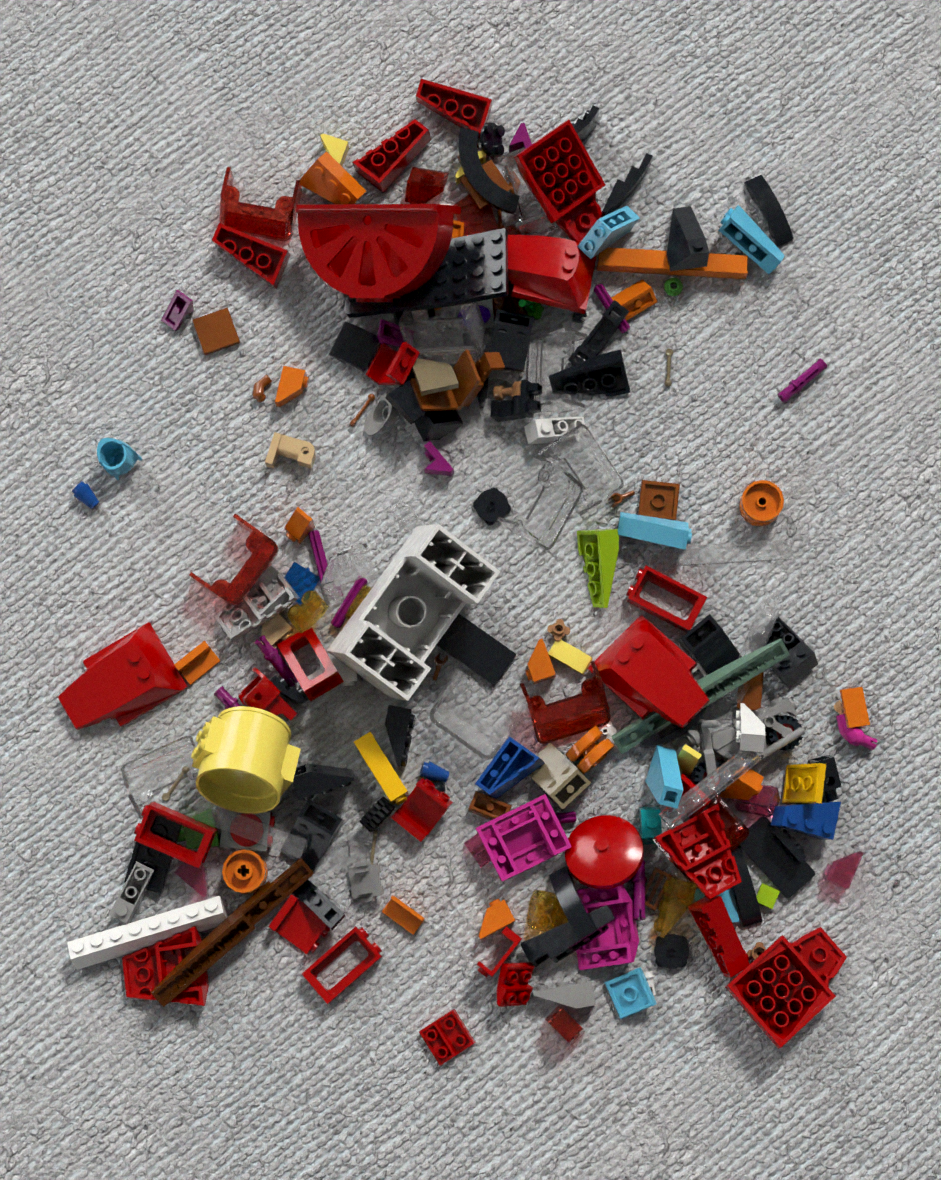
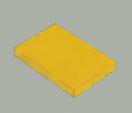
(804, 783)

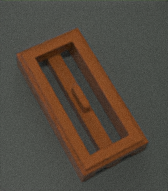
(662, 874)

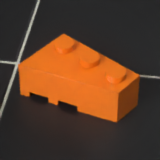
(332, 181)

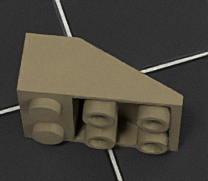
(559, 777)

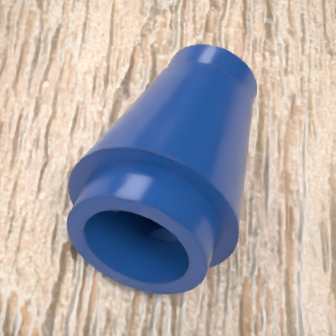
(85, 495)
(433, 772)

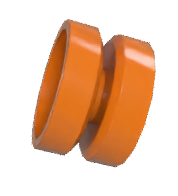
(760, 514)
(587, 747)
(237, 863)

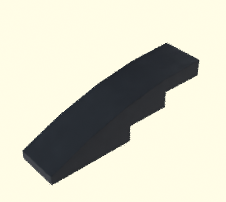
(622, 189)

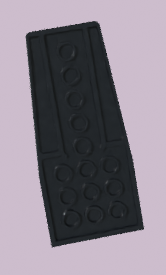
(470, 273)

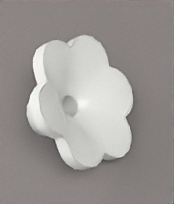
(610, 730)

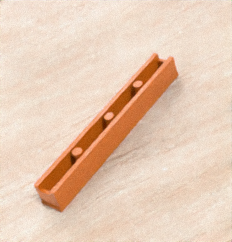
(656, 263)

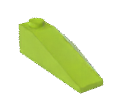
(600, 555)

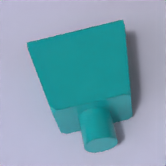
(649, 824)

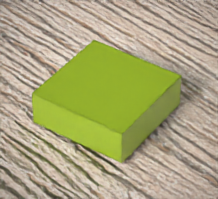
(767, 896)

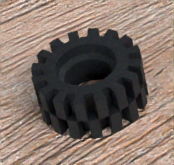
(377, 814)

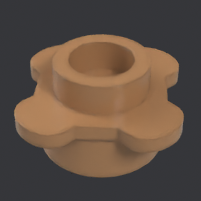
(558, 635)
(758, 948)

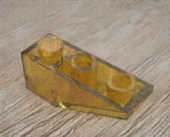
(676, 899)

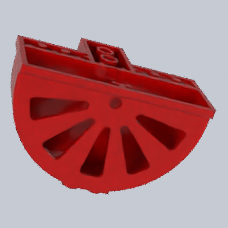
(375, 248)

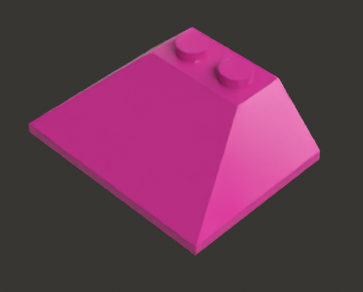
(523, 838)
(621, 939)

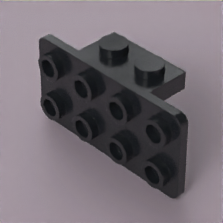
(777, 856)

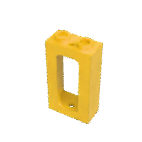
(381, 769)

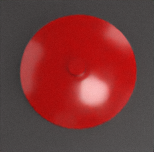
(604, 852)

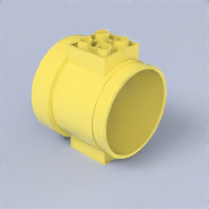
(244, 760)

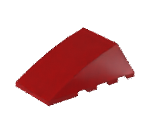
(703, 852)
(151, 964)

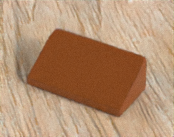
(754, 693)
(487, 806)

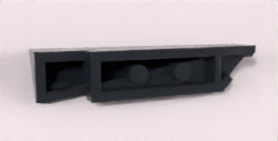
(562, 940)

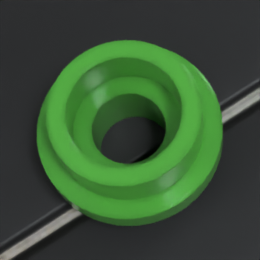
(673, 292)

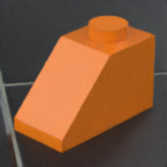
(291, 385)
(299, 526)
(539, 664)
(744, 787)
(496, 918)

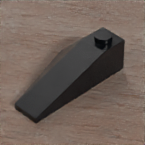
(594, 376)

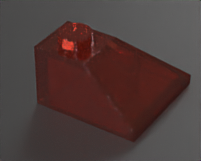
(424, 185)

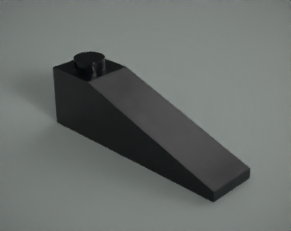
(686, 241)
(437, 423)

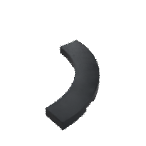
(477, 176)

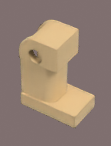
(290, 448)

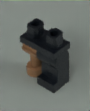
(521, 404)

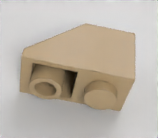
(276, 630)

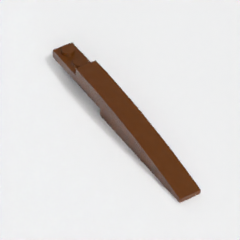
(231, 931)

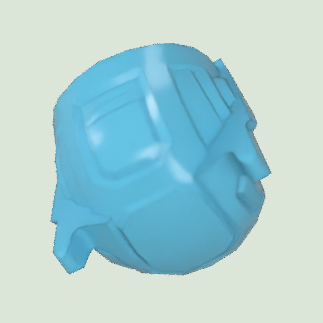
(116, 456)

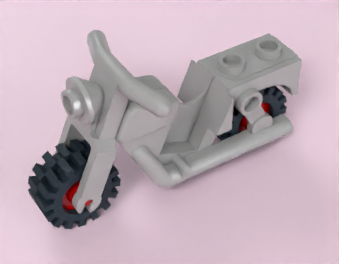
(781, 731)

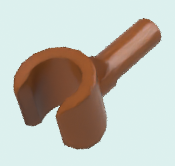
(618, 498)
(439, 664)

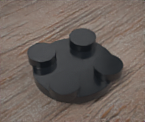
(491, 139)
(491, 505)
(671, 951)

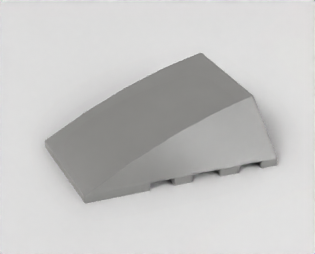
(263, 602)

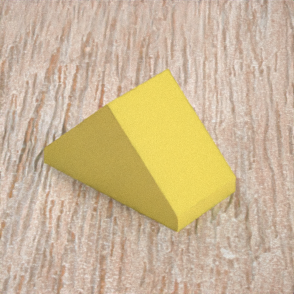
(335, 147)

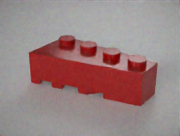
(455, 105)
(393, 155)
(255, 254)
(720, 935)

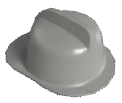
(381, 415)

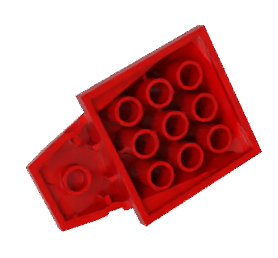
(563, 180)
(550, 271)
(651, 674)
(123, 681)
(788, 984)

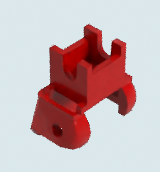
(265, 696)

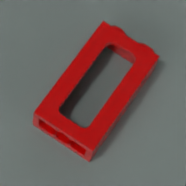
(650, 575)
(320, 684)
(145, 836)
(354, 935)

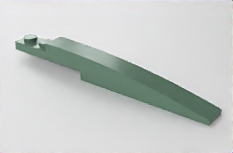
(714, 685)

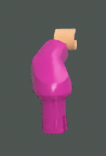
(852, 735)

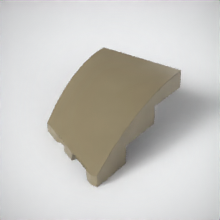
(434, 376)

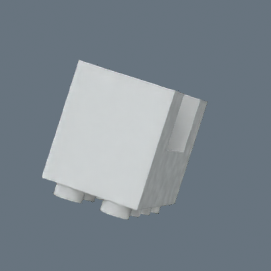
(411, 610)

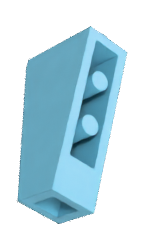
(608, 231)
(750, 239)
(655, 530)
(665, 777)

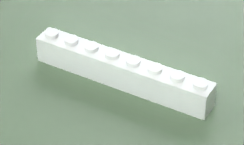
(145, 932)

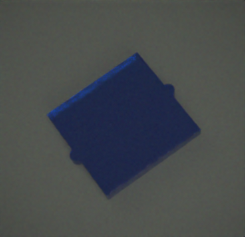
(301, 580)

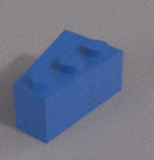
(508, 768)
(808, 819)

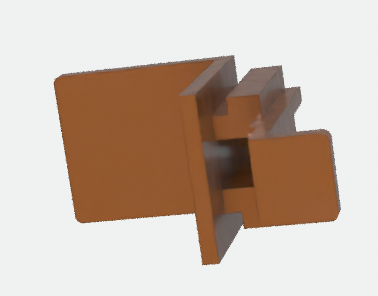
(470, 380)

